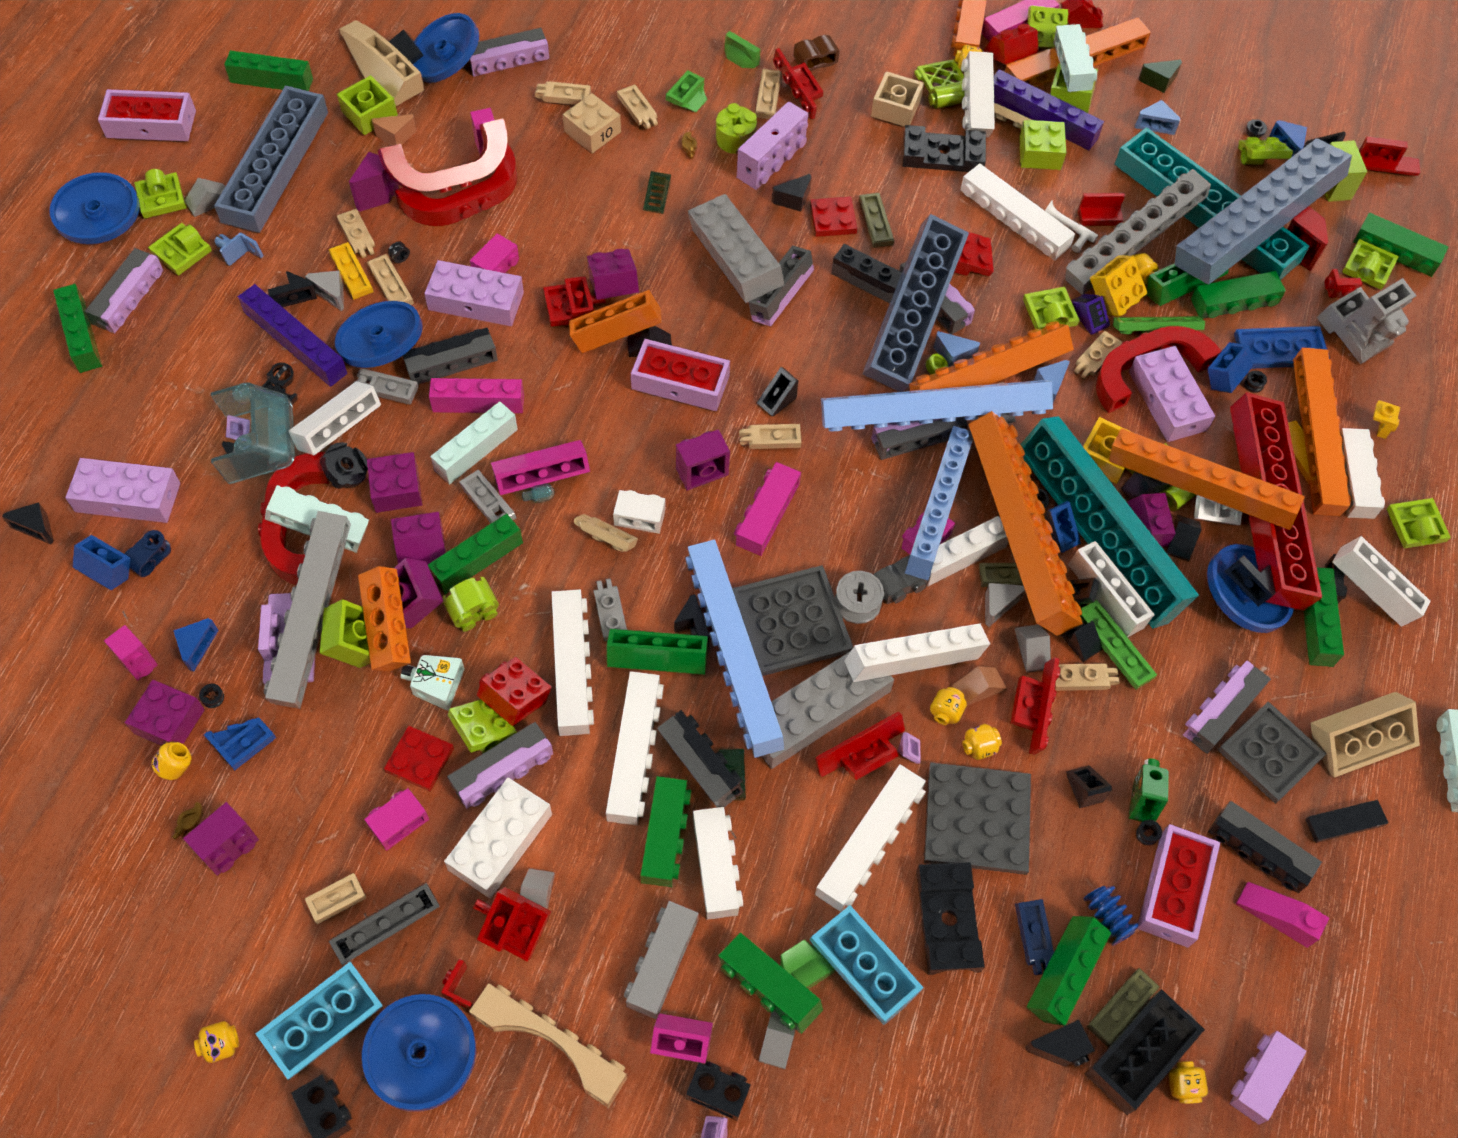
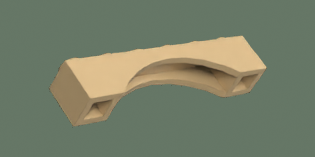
(501, 1013)

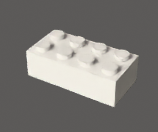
(498, 837)

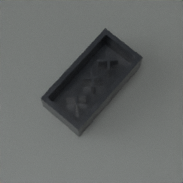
(1144, 1052)

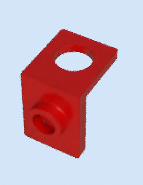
(450, 983)

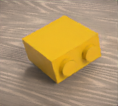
(1119, 285)

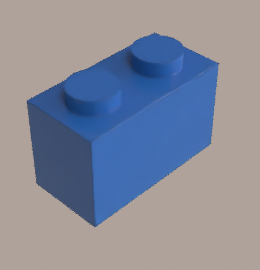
(1230, 367)
(101, 562)

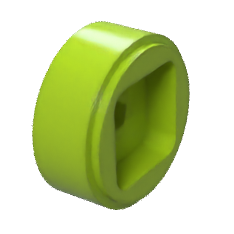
(934, 362)

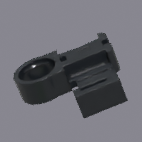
(280, 385)

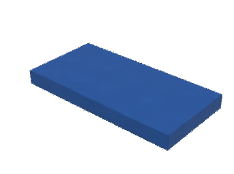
(1279, 345)

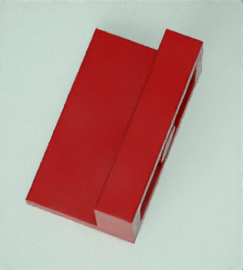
(1101, 209)

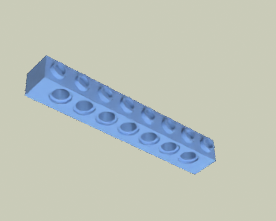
(939, 504)

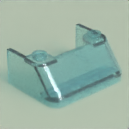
(268, 444)

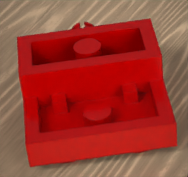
(976, 256)
(569, 300)
(512, 923)

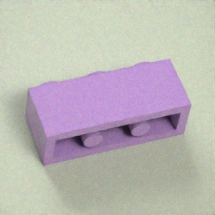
(1267, 1077)

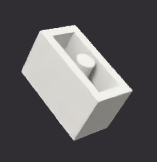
(639, 511)

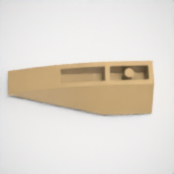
(382, 61)

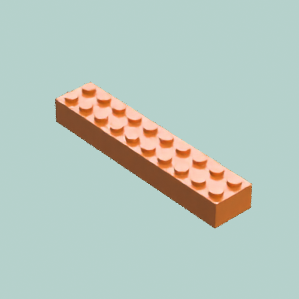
(1025, 525)

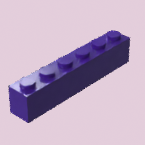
(1040, 106)
(292, 335)

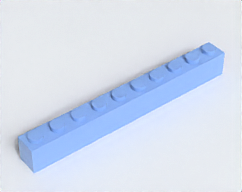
(936, 404)
(734, 650)

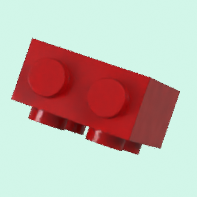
(513, 690)

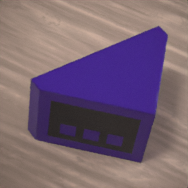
(1091, 312)

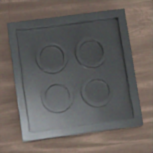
(1271, 752)

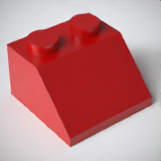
(1014, 44)
(1312, 230)

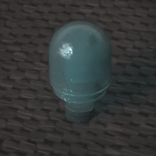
(539, 493)

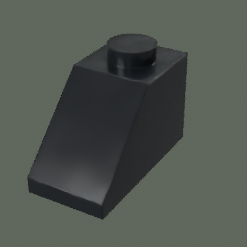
(1063, 1046)

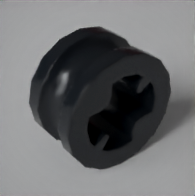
(398, 252)
(1257, 386)
(205, 692)
(1146, 824)

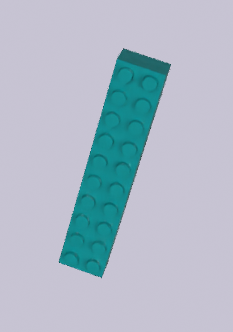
(1159, 165)
(1106, 518)

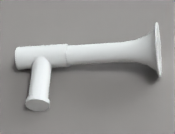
(1085, 233)

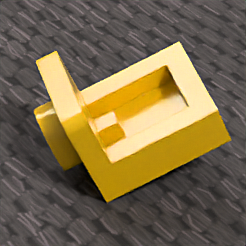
(1387, 415)

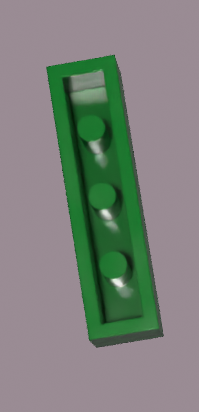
(267, 71)
(1412, 248)
(1171, 283)
(1238, 295)
(77, 328)
(476, 553)
(1323, 624)
(657, 651)
(664, 832)
(1068, 970)
(770, 983)

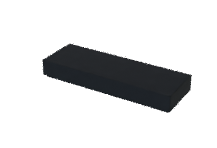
(1346, 821)

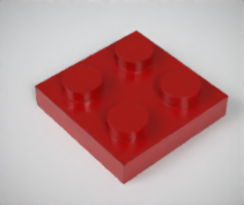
(833, 216)
(419, 758)

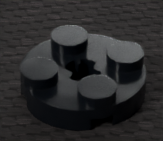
(334, 470)

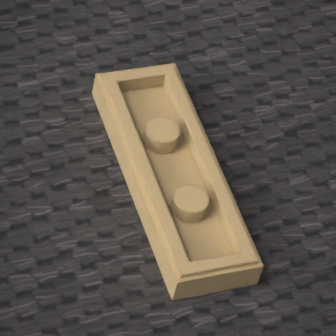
(768, 93)
(389, 280)

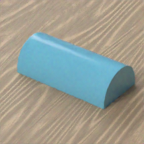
(866, 964)
(319, 1020)

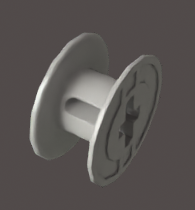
(871, 596)

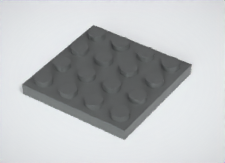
(792, 620)
(978, 818)

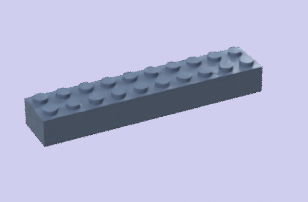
(1262, 211)

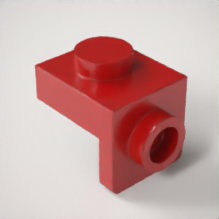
(1340, 287)

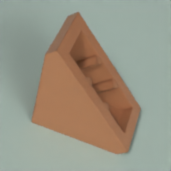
(394, 129)
(980, 684)

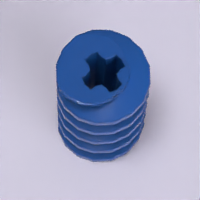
(1111, 913)

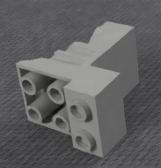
(1369, 323)

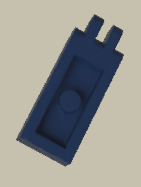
(1035, 934)

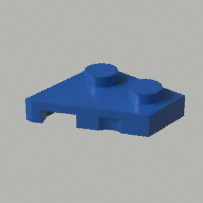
(241, 741)

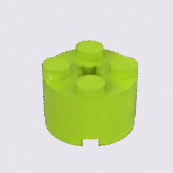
(734, 127)
(470, 603)

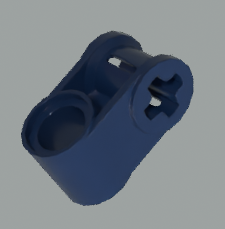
(147, 554)

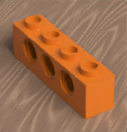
(384, 619)

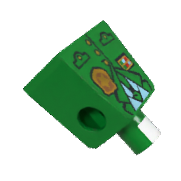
(1152, 784)

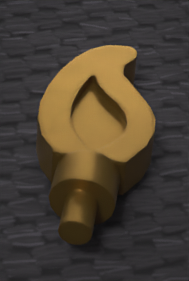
(689, 144)
(188, 820)

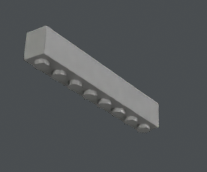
(305, 617)

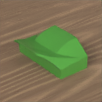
(741, 51)
(688, 92)
(806, 964)

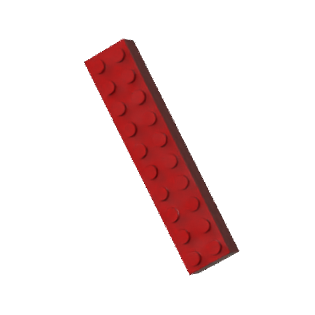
(1268, 455)

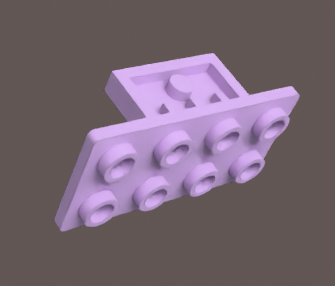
(270, 628)

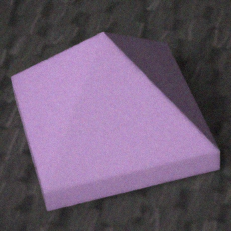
(236, 427)
(910, 748)
(714, 1127)

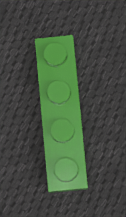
(1127, 325)
(1118, 646)

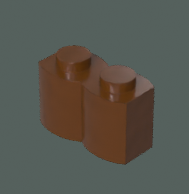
(817, 52)

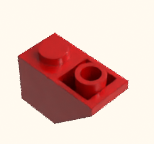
(1083, 13)

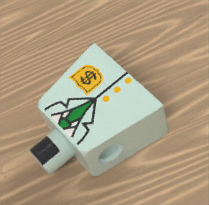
(435, 679)

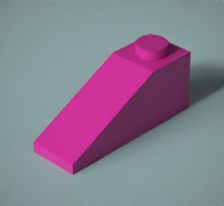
(1283, 913)

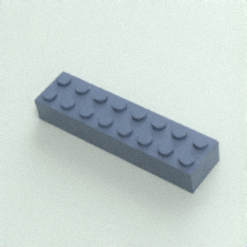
(271, 159)
(915, 303)

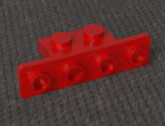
(801, 81)
(1387, 156)
(1034, 704)
(864, 750)

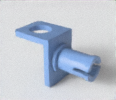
(235, 248)

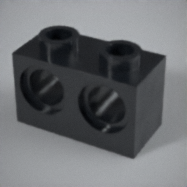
(714, 1098)
(316, 1114)

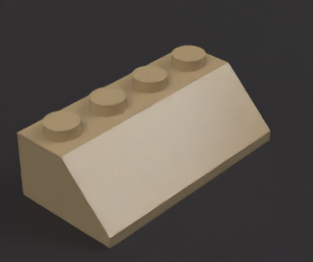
(1367, 733)

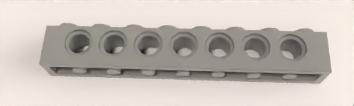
(1194, 189)

